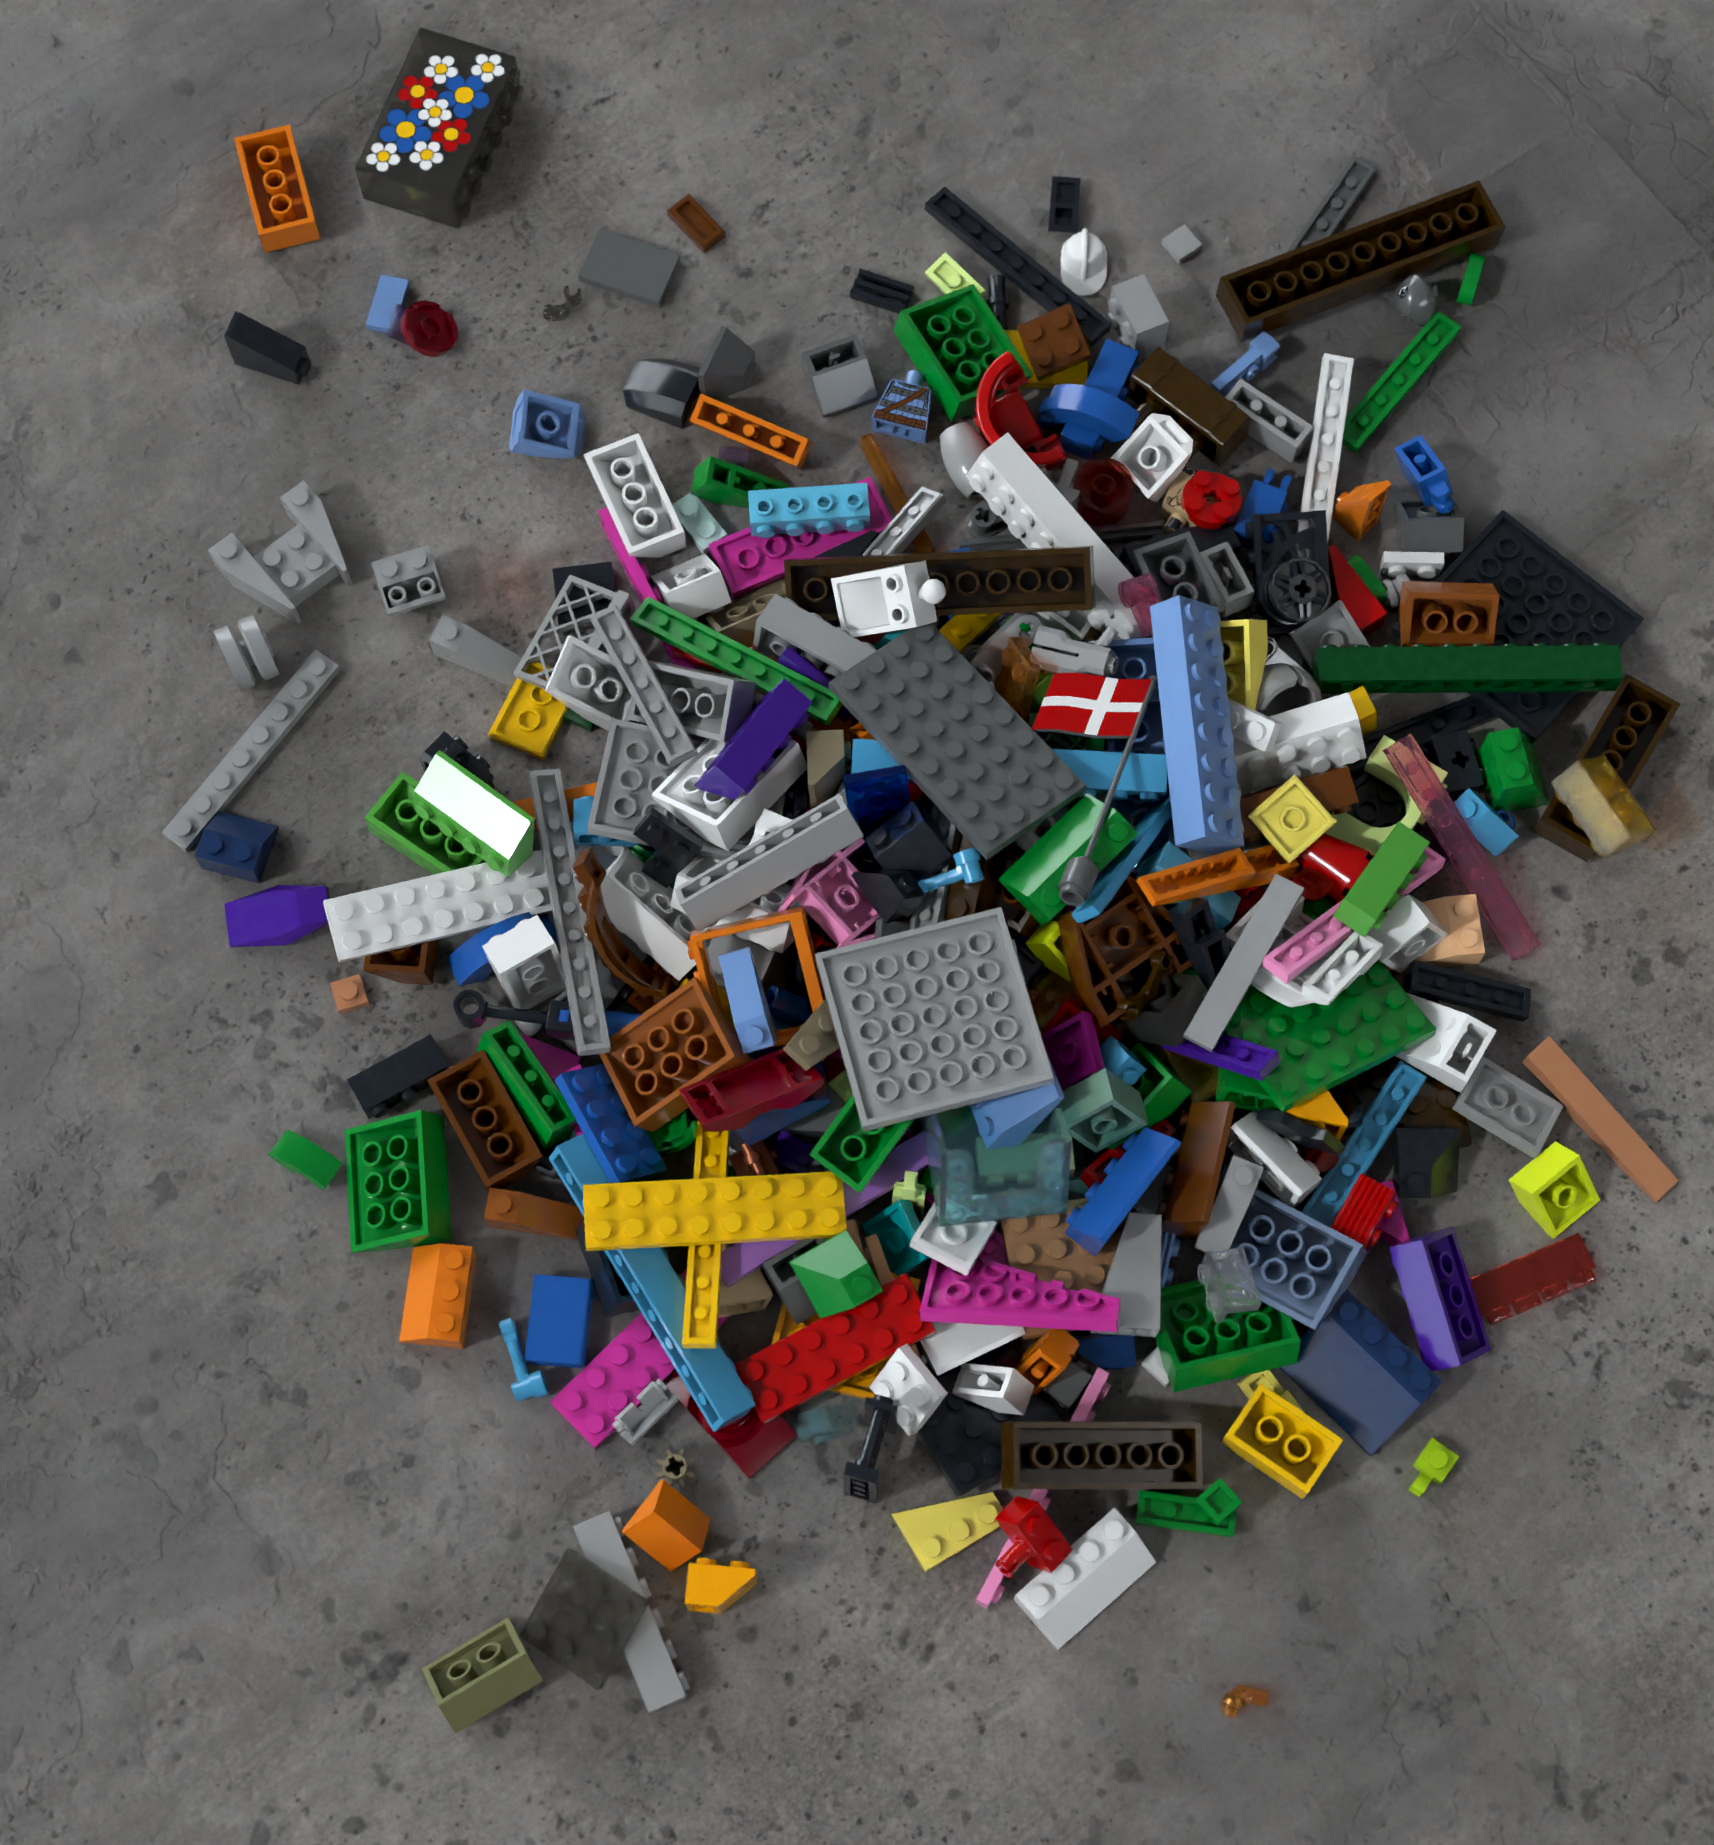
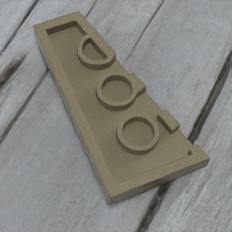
(814, 1039)

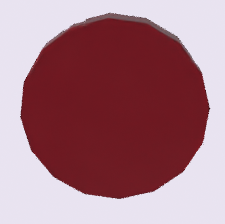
(429, 328)

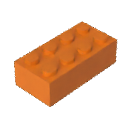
(277, 188)

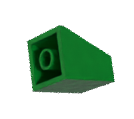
(1511, 771)

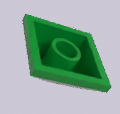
(835, 1275)

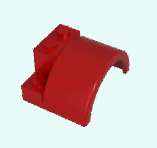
(1012, 415)

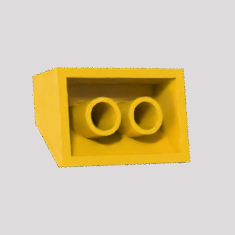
(1281, 1441)

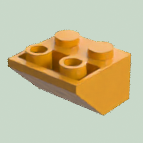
(717, 1587)

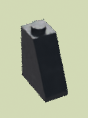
(266, 350)

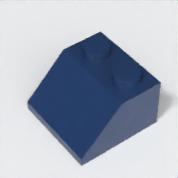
(236, 846)

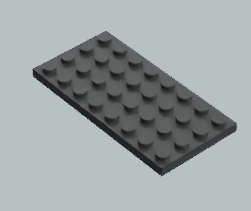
(957, 738)

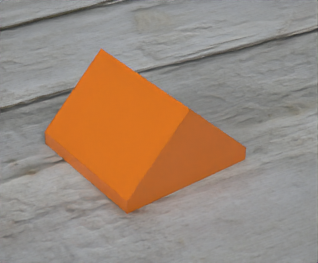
(668, 1527)

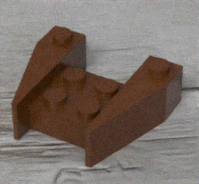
(1113, 945)

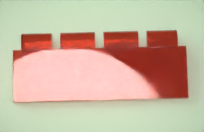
(1536, 1272)

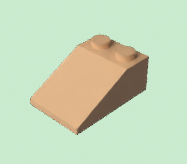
(1464, 940)

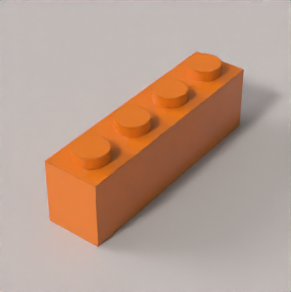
(751, 431)

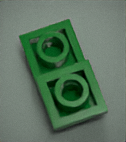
(306, 1158)

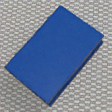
(559, 1321)

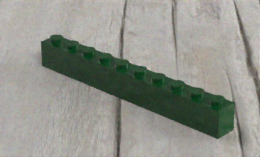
(1468, 668)

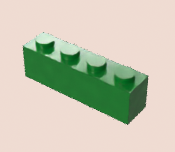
(528, 1084)

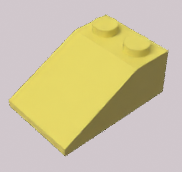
(1244, 658)

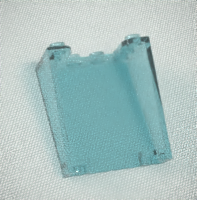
(995, 1183)

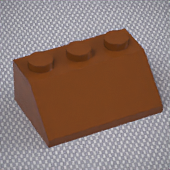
(1447, 613)

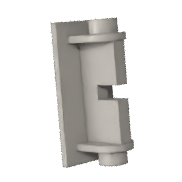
(634, 1421)

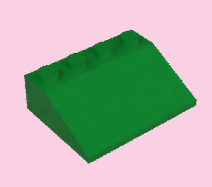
(953, 346)
(397, 1183)
(1206, 1351)

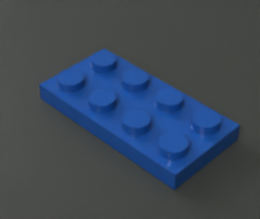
(619, 1146)

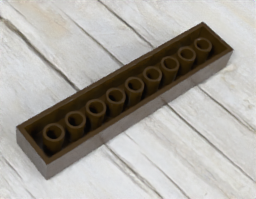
(1359, 261)
(973, 579)

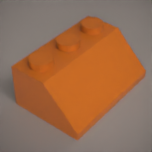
(438, 1295)

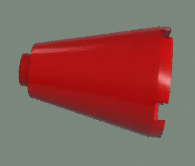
(1338, 861)

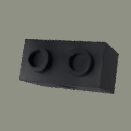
(1460, 749)

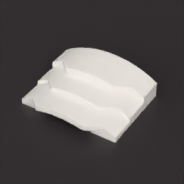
(1325, 977)

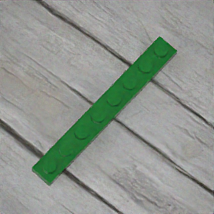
(731, 656)

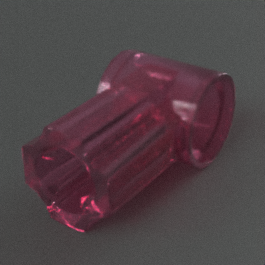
(1139, 595)

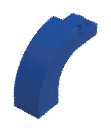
(1089, 408)
(469, 960)

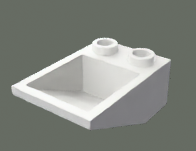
(887, 599)

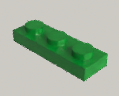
(1179, 1514)

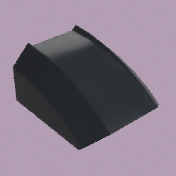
(662, 389)

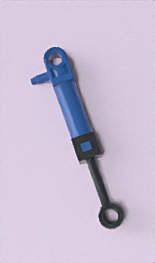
(557, 1019)

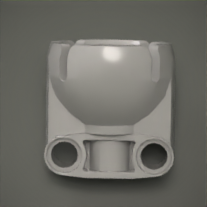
(1284, 684)

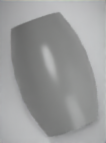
(960, 450)

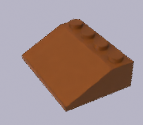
(670, 1049)

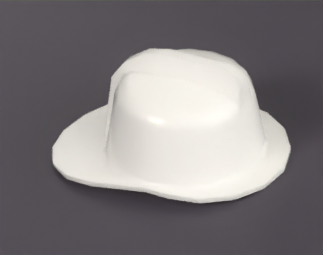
(1084, 263)

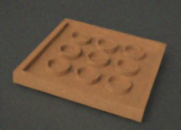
(1044, 1249)

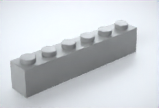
(768, 863)
(646, 1650)

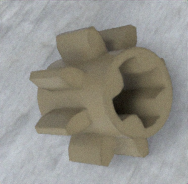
(679, 1459)

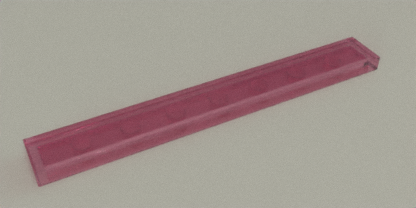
(1461, 847)

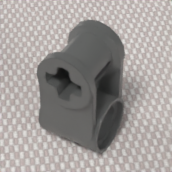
(984, 520)

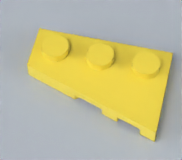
(948, 1527)

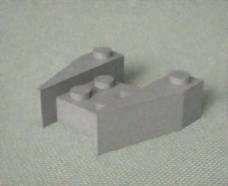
(290, 566)

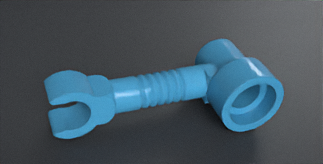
(967, 869)
(527, 1384)

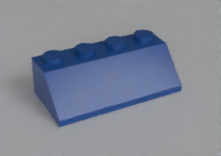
(1121, 1189)

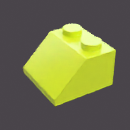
(1555, 1189)

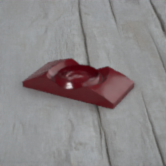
(750, 1090)
(744, 1441)

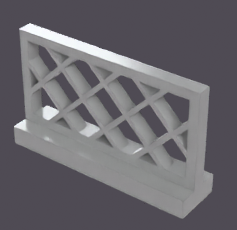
(620, 598)

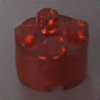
(1104, 491)

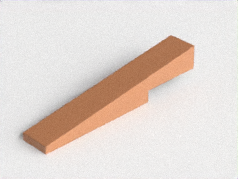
(1599, 1119)

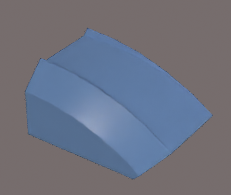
(547, 426)

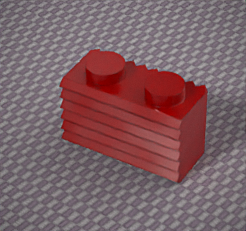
(1365, 1210)

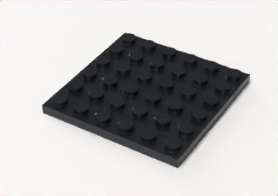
(1539, 602)

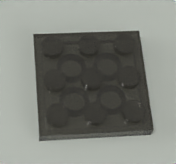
(584, 1618)

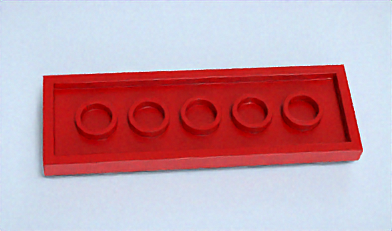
(834, 1349)

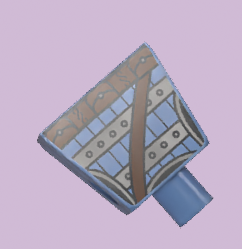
(904, 409)

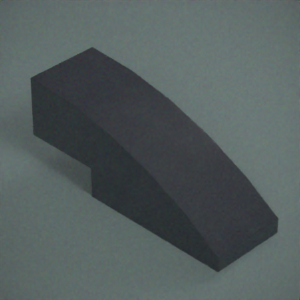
(1201, 940)

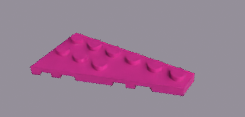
(1013, 1298)

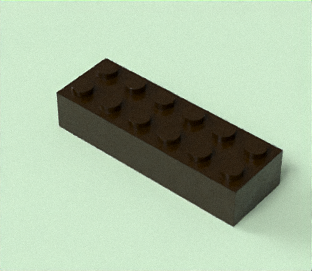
(1627, 739)
(1101, 1455)

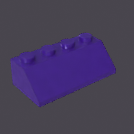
(755, 742)
(1440, 1299)

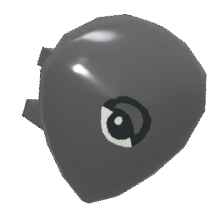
(1416, 299)

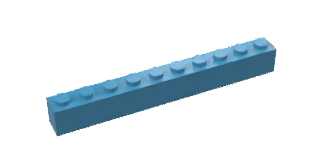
(1141, 776)
(661, 1300)

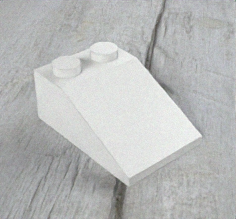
(589, 684)
(526, 963)

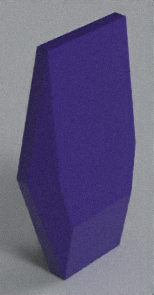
(276, 916)

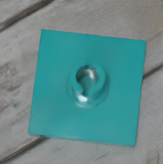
(895, 1230)

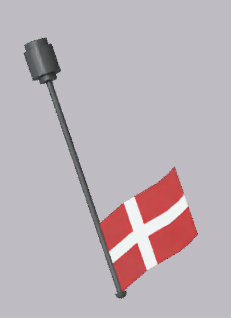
(1093, 709)

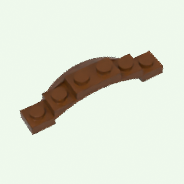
(603, 935)

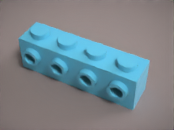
(809, 510)

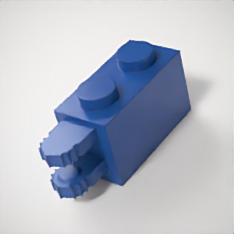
(1425, 474)
(1263, 500)

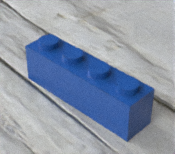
(1109, 374)

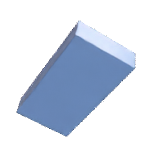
(388, 294)

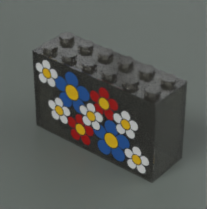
(439, 128)

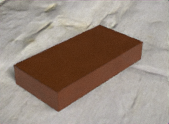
(696, 223)

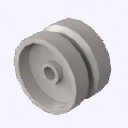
(247, 652)

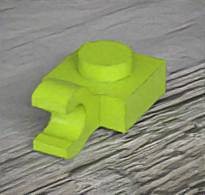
(1434, 1464)

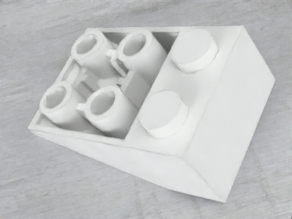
(1453, 1049)

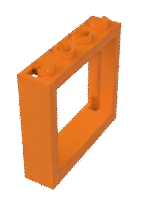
(805, 947)

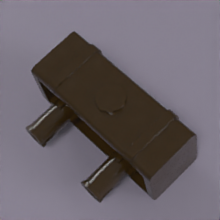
(1208, 417)

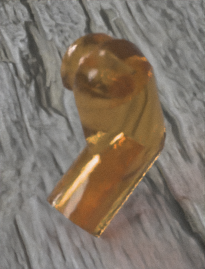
(1240, 1696)

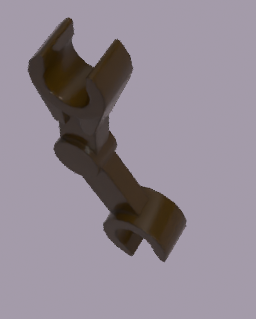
(1134, 1004)

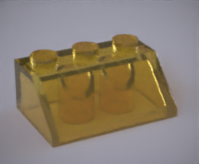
(1602, 806)

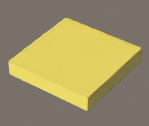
(1291, 819)

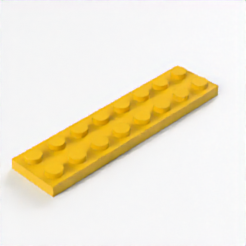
(713, 1211)

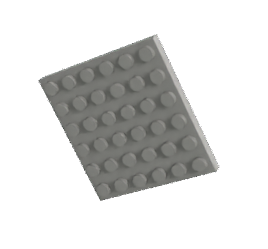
(933, 1019)

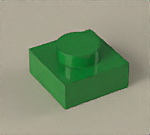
(1218, 1501)

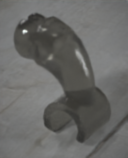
(561, 311)

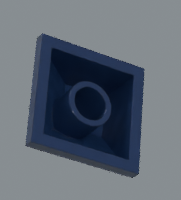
(1106, 1350)

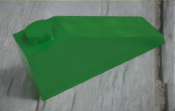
(729, 483)

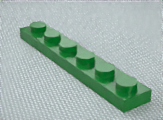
(1398, 380)

